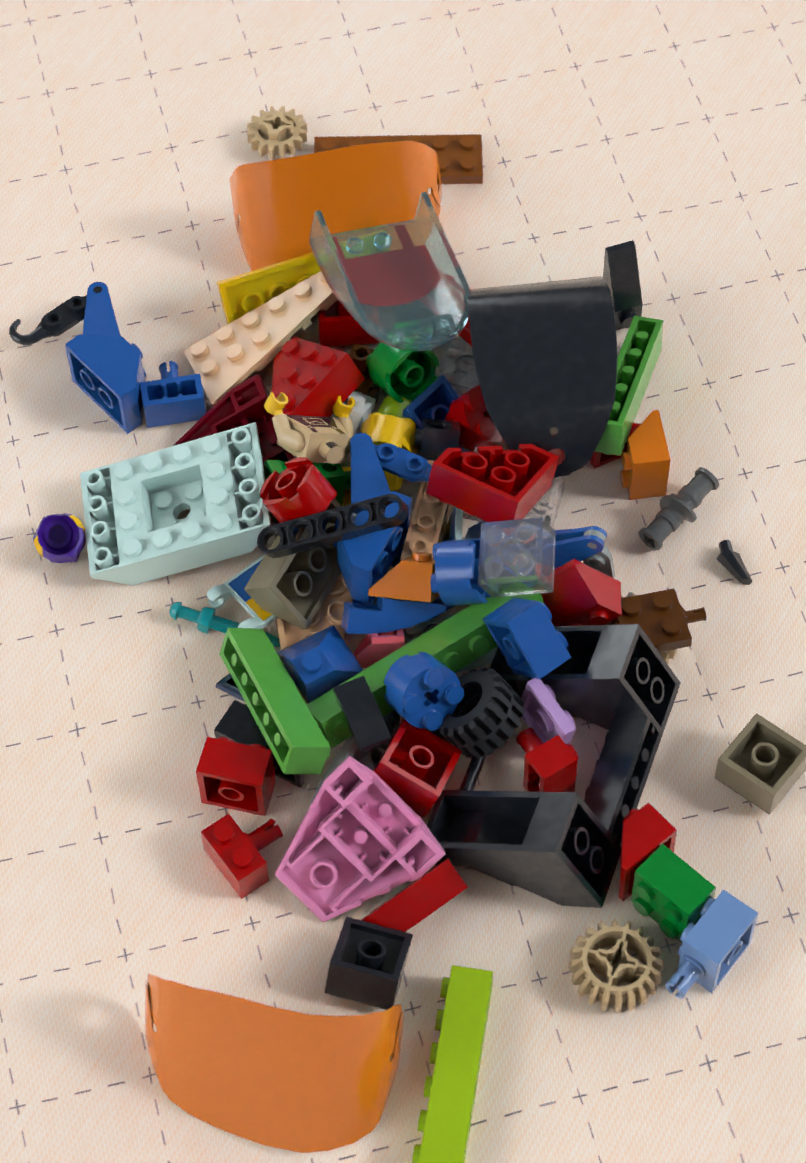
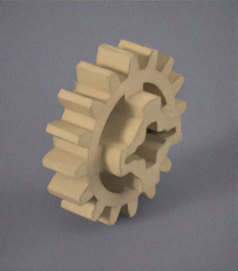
(277, 132)

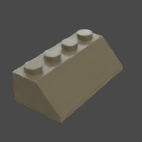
(296, 583)

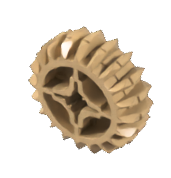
(603, 960)

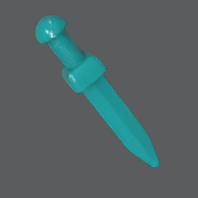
(208, 620)

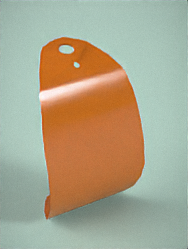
(349, 185)
(270, 1069)

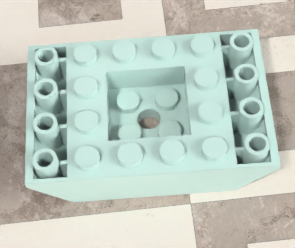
(137, 501)

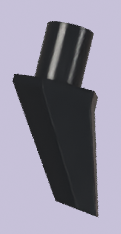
(733, 562)

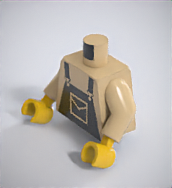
(313, 436)

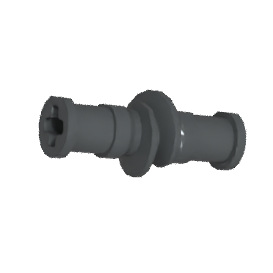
(677, 508)

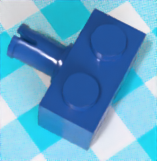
(172, 398)

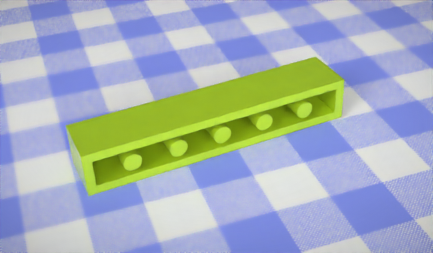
(456, 1067)

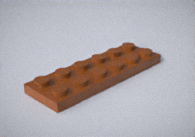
(457, 154)

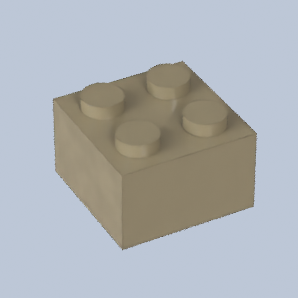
(762, 763)

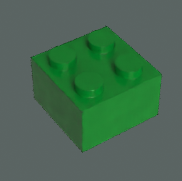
(670, 892)

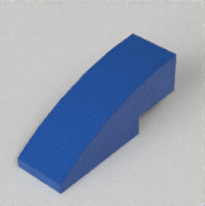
(388, 615)

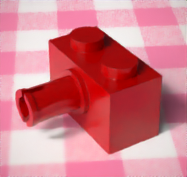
(549, 764)
(238, 853)

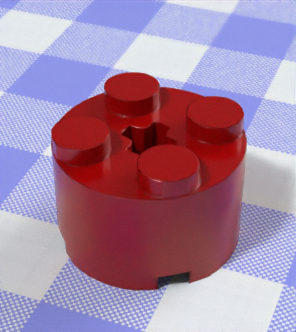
(475, 423)
(297, 491)

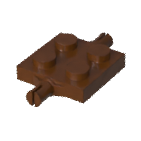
(661, 618)

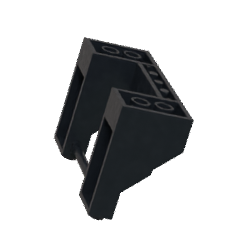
(557, 839)

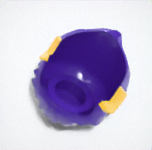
(60, 538)

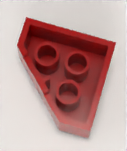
(313, 377)
(493, 480)

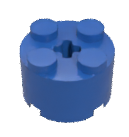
(457, 572)
(422, 690)

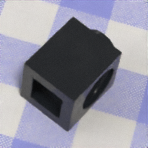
(436, 437)

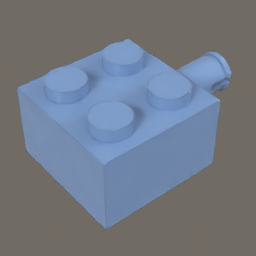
(713, 944)

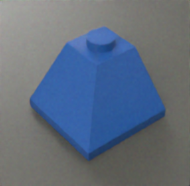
(319, 663)

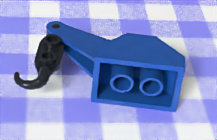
(98, 359)

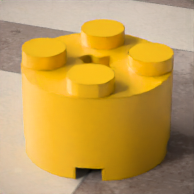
(390, 430)

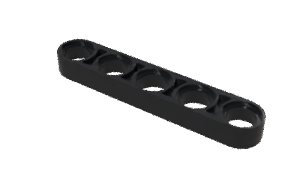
(346, 530)

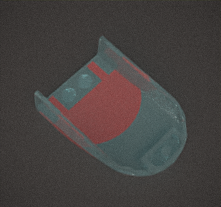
(396, 279)

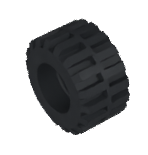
(485, 714)

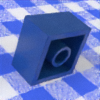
(527, 637)

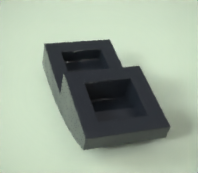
(362, 714)

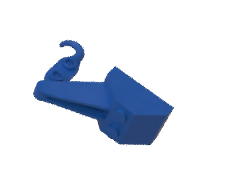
(370, 556)

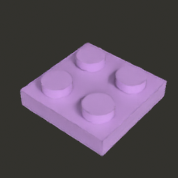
(545, 714)

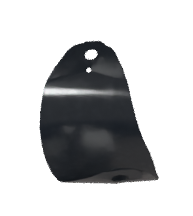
(547, 363)

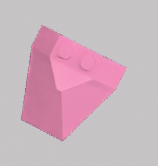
(355, 843)

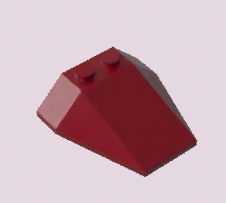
(238, 408)

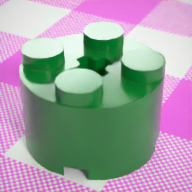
(402, 371)

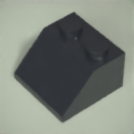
(368, 963)

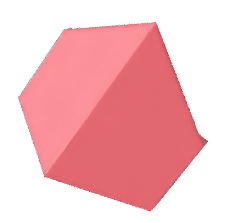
(377, 646)

